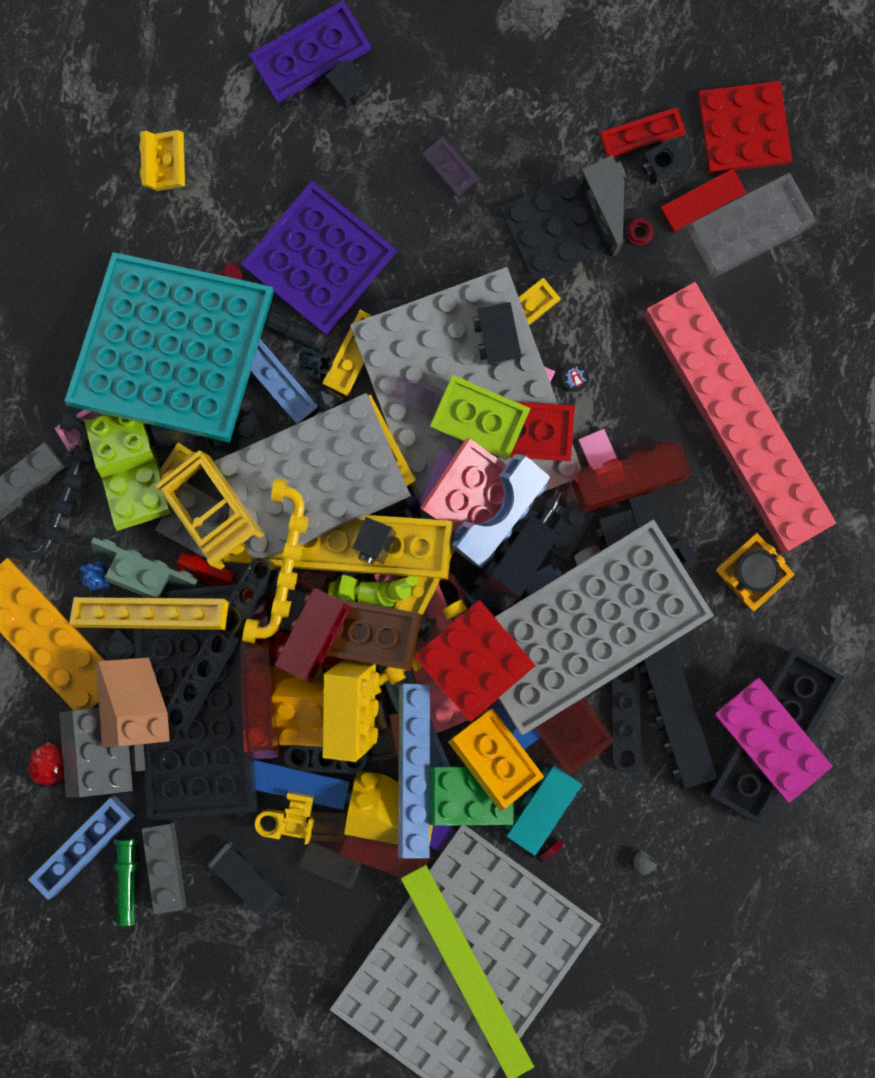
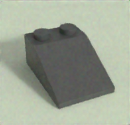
(605, 194)

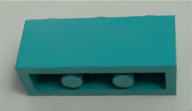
(542, 809)

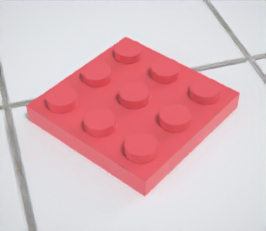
(467, 488)

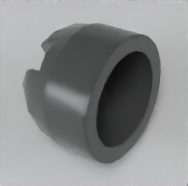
(644, 863)

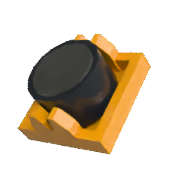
(755, 572)

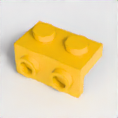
(162, 160)

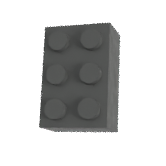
(87, 765)

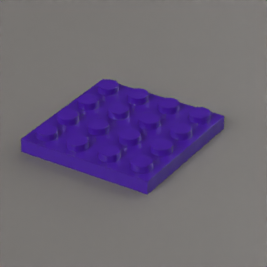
(319, 258)

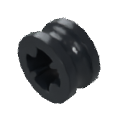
(426, 627)

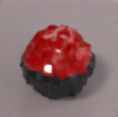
(46, 765)

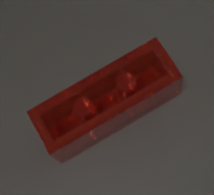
(380, 855)

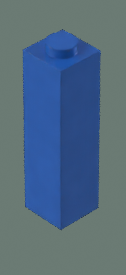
(280, 779)

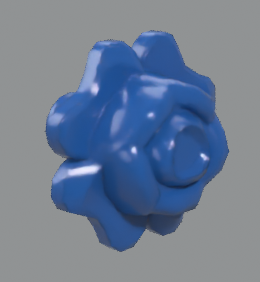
(94, 575)

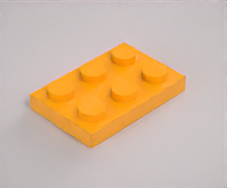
(496, 759)

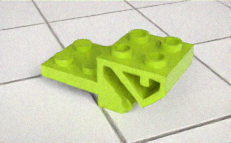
(127, 470)

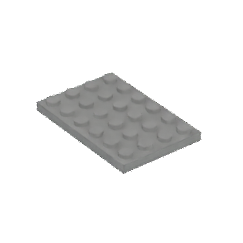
(331, 459)

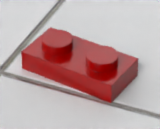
(203, 571)

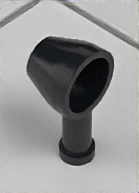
(327, 400)

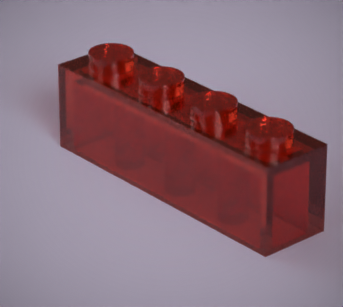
(631, 476)

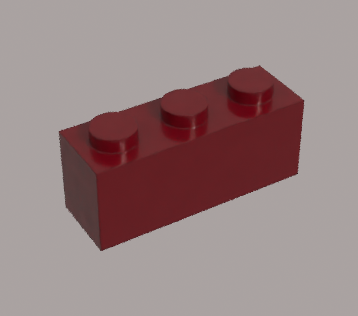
(312, 635)

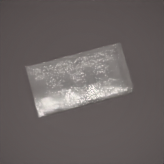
(751, 225)

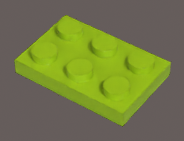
(481, 416)

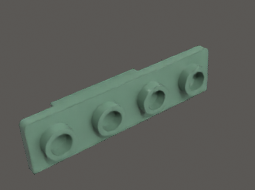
(137, 573)

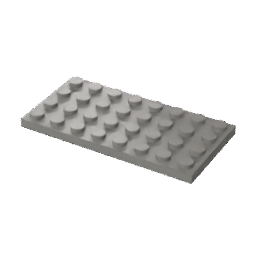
(598, 623)

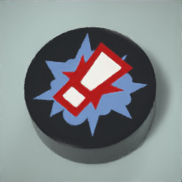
(574, 378)

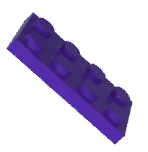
(310, 51)

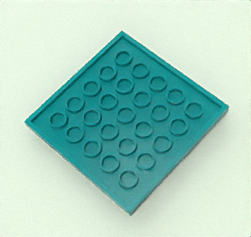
(170, 347)

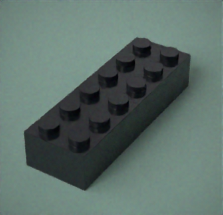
(804, 691)

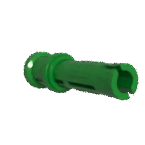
(126, 867)

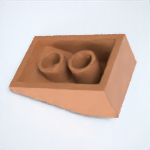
(130, 703)

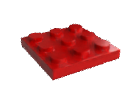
(744, 127)
(474, 660)

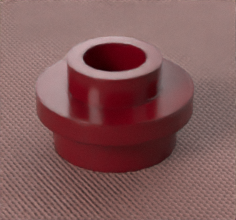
(642, 224)

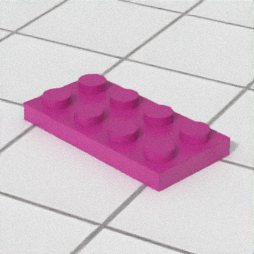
(773, 740)

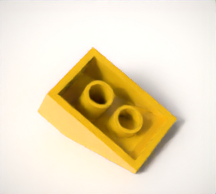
(374, 808)

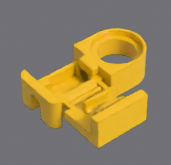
(294, 821)

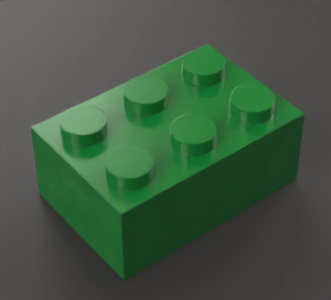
(461, 800)

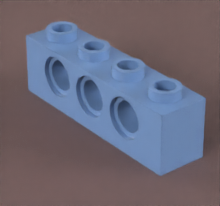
(81, 847)

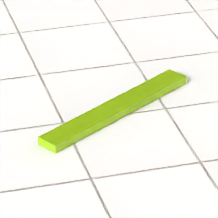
(467, 972)

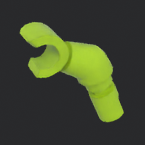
(372, 593)

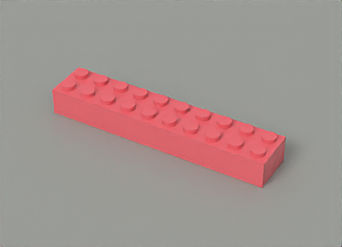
(739, 418)

